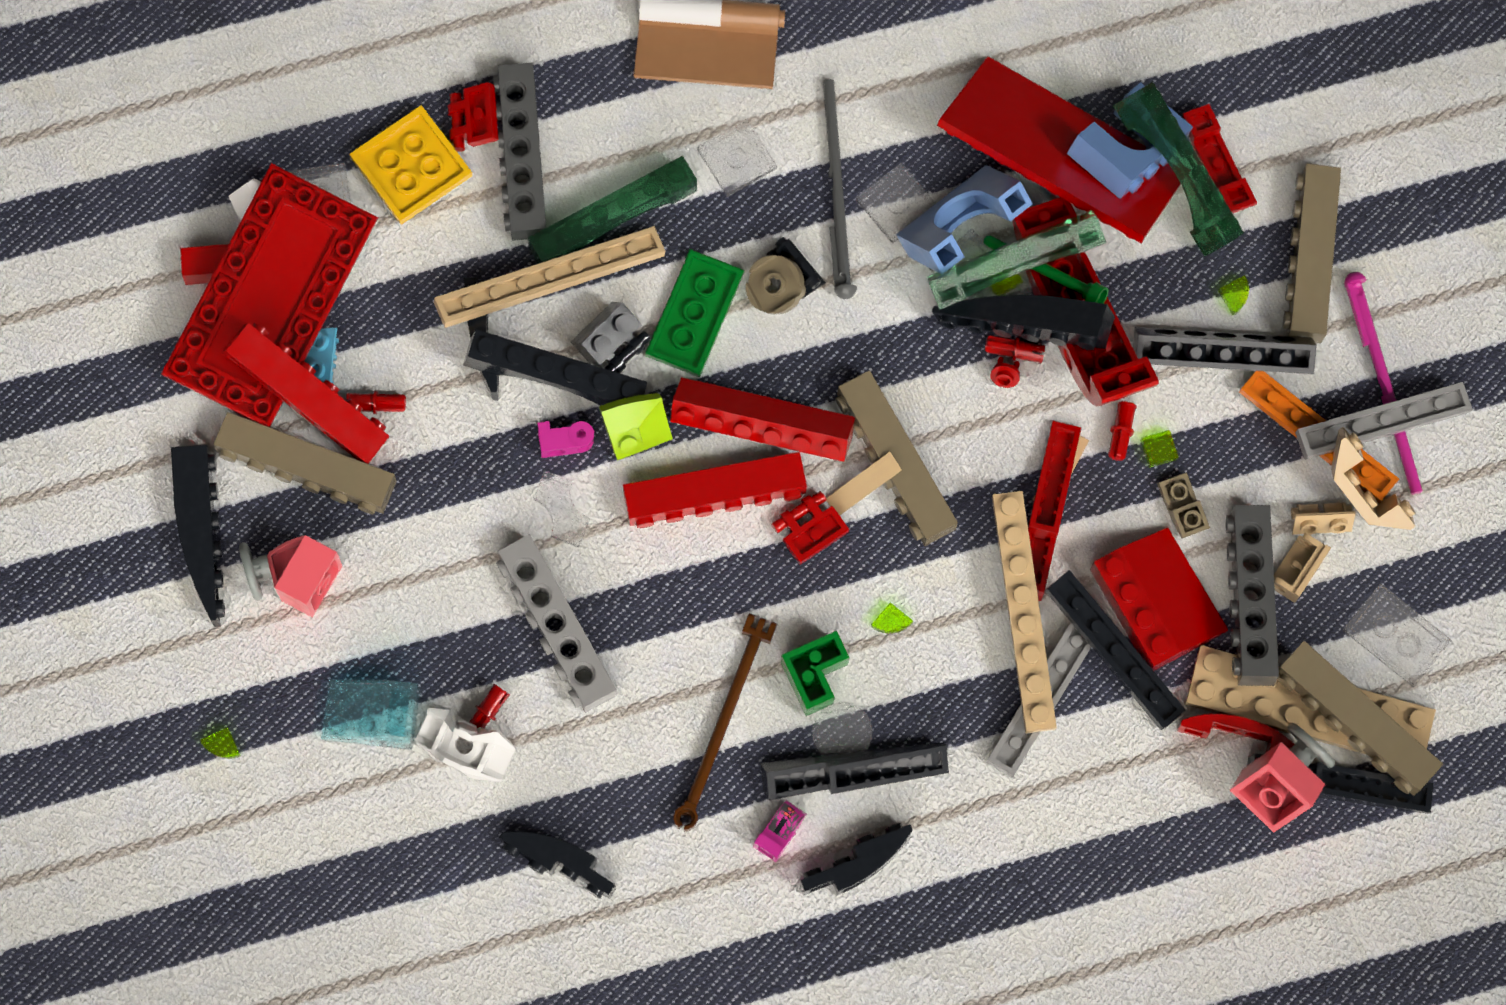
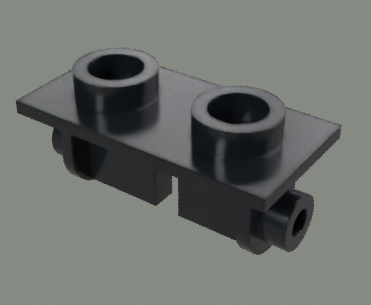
(786, 248)

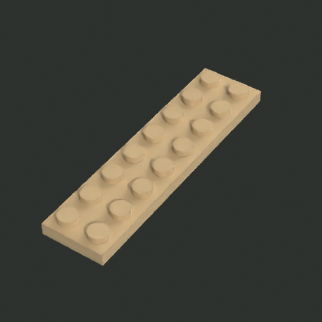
(1217, 691)

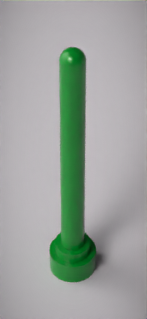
(1089, 292)

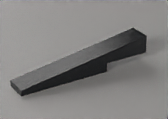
(853, 770)
(1367, 788)

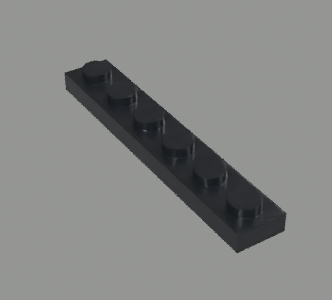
(1115, 650)

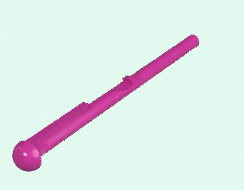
(1369, 337)

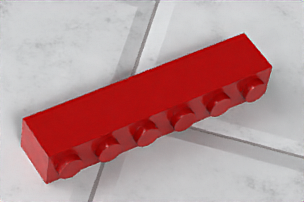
(305, 393)
(762, 419)
(715, 489)

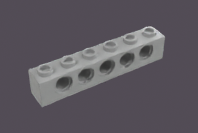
(526, 554)

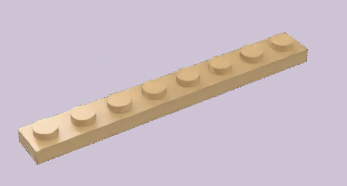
(549, 277)
(1024, 612)

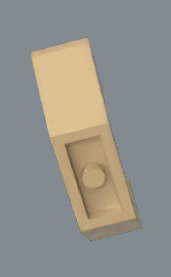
(1388, 513)

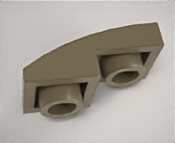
(1182, 505)

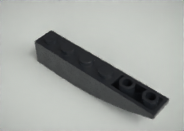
(1033, 318)
(197, 522)

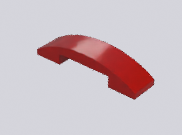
(1217, 160)
(1202, 724)

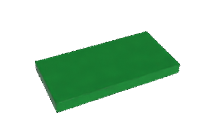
(694, 313)

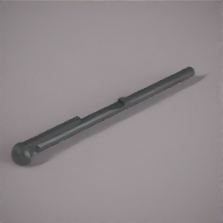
(838, 234)

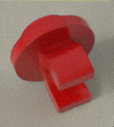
(1005, 374)

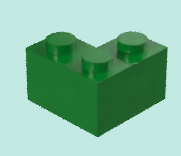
(807, 670)

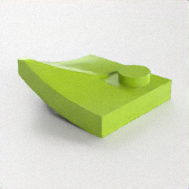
(635, 424)

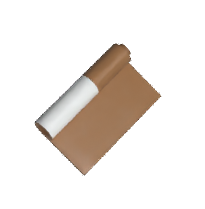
(708, 41)

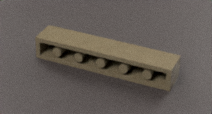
(1313, 252)
(883, 433)
(304, 463)
(1359, 719)

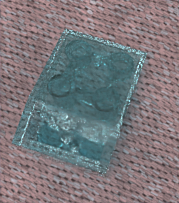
(371, 713)

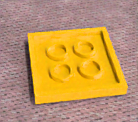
(411, 164)

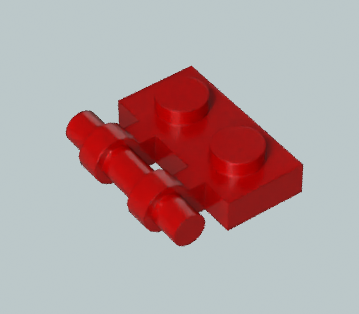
(480, 116)
(815, 534)

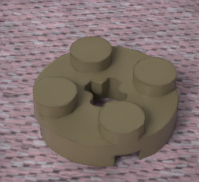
(759, 281)

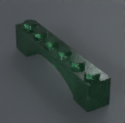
(658, 188)
(1211, 217)
(982, 271)

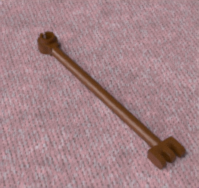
(756, 636)

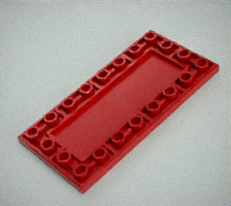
(1032, 133)
(276, 273)

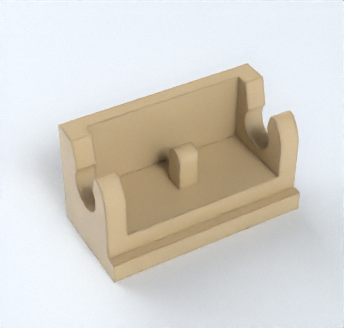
(1299, 566)

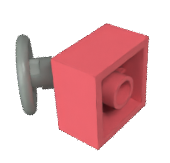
(299, 570)
(1280, 783)

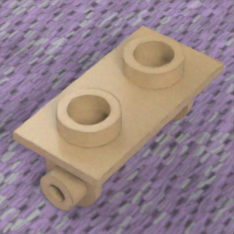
(1335, 519)

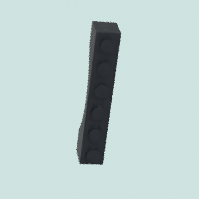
(515, 359)

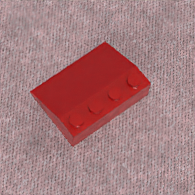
(1158, 598)

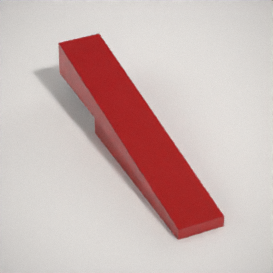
(1051, 498)

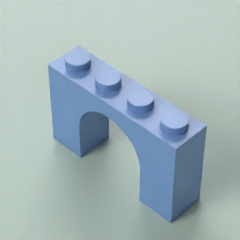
(1115, 164)
(986, 191)

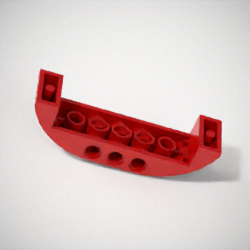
(1099, 373)

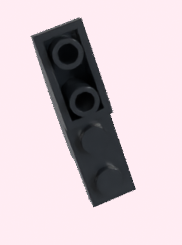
(548, 853)
(870, 857)

